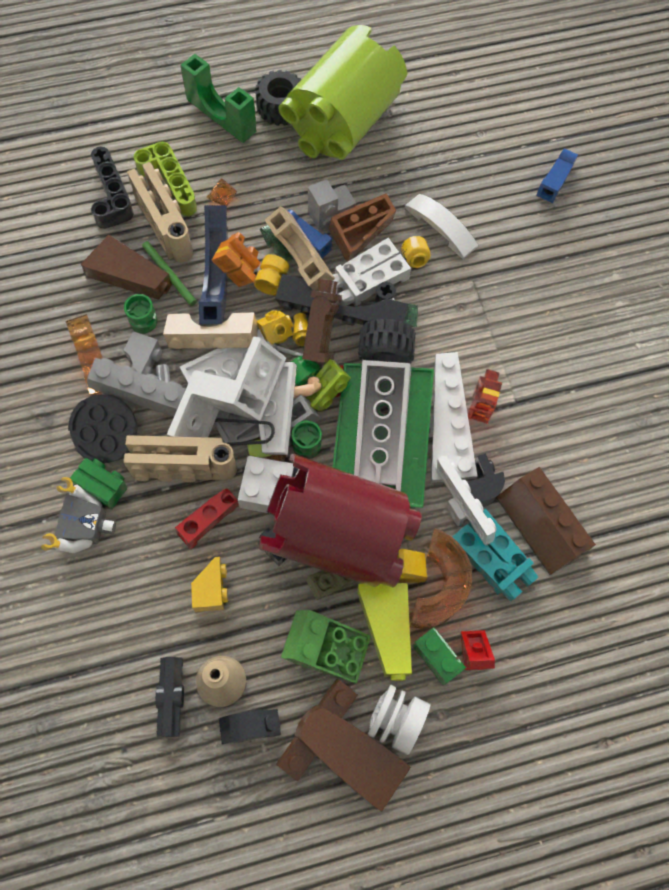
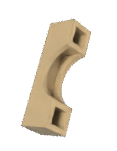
(294, 239)
(233, 333)

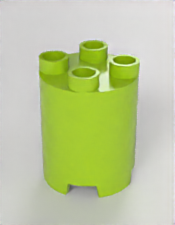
(344, 94)

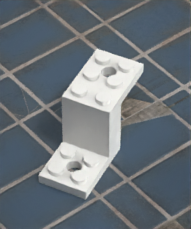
(243, 397)

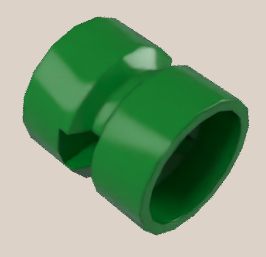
(140, 313)
(306, 439)

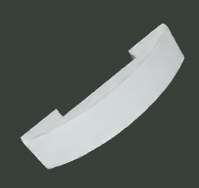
(444, 222)

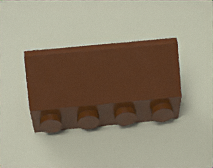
(545, 521)

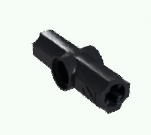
(169, 697)

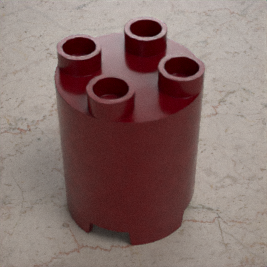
(340, 523)

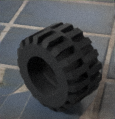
(268, 94)
(387, 341)

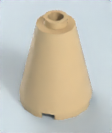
(227, 687)

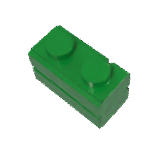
(99, 482)
(438, 656)

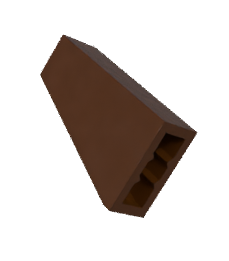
(124, 268)

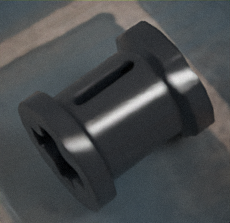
(385, 291)

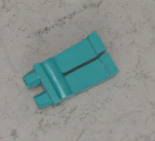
(498, 561)

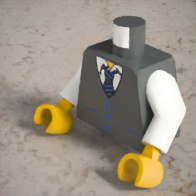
(79, 522)

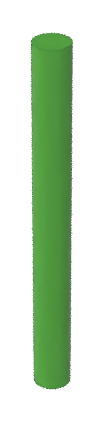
(174, 279)

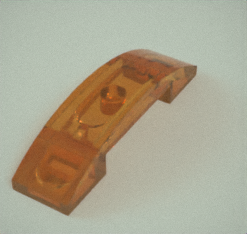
(85, 344)

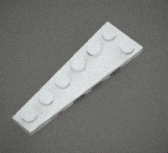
(451, 420)

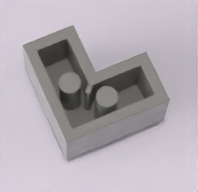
(327, 202)

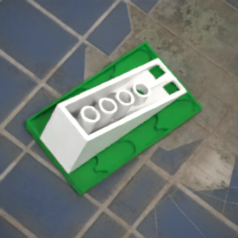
(392, 445)

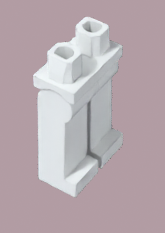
(366, 271)

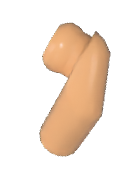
(306, 390)

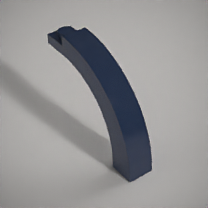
(214, 292)

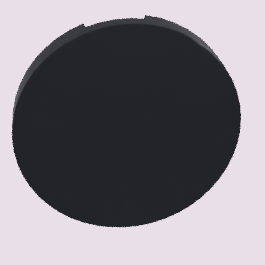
(101, 427)

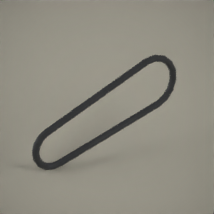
(251, 422)

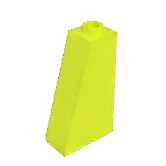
(388, 622)

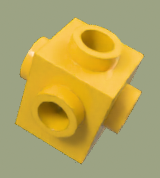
(275, 327)

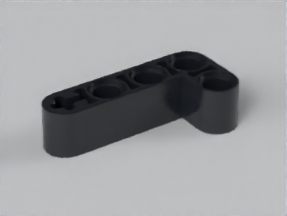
(117, 207)

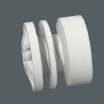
(399, 719)

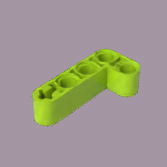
(164, 159)

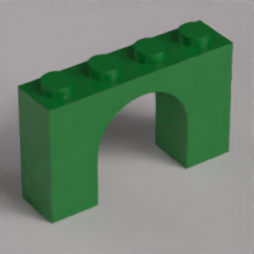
(233, 115)

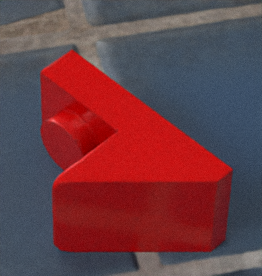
(476, 650)

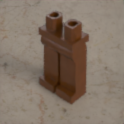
(320, 321)

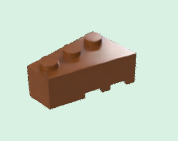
(361, 225)

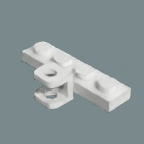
(463, 503)

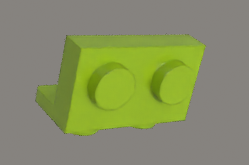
(333, 381)

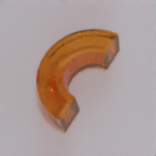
(456, 582)

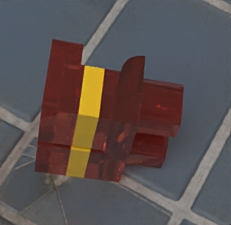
(485, 397)

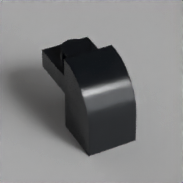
(488, 485)
(249, 726)

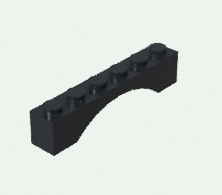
(296, 294)

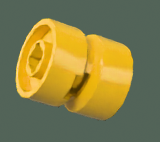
(269, 277)

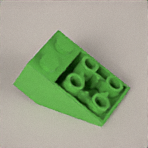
(326, 646)

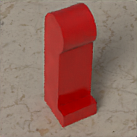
(206, 517)

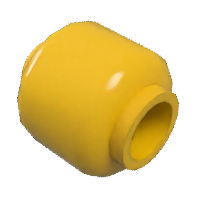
(416, 251)

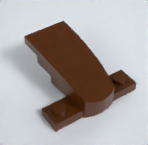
(344, 749)

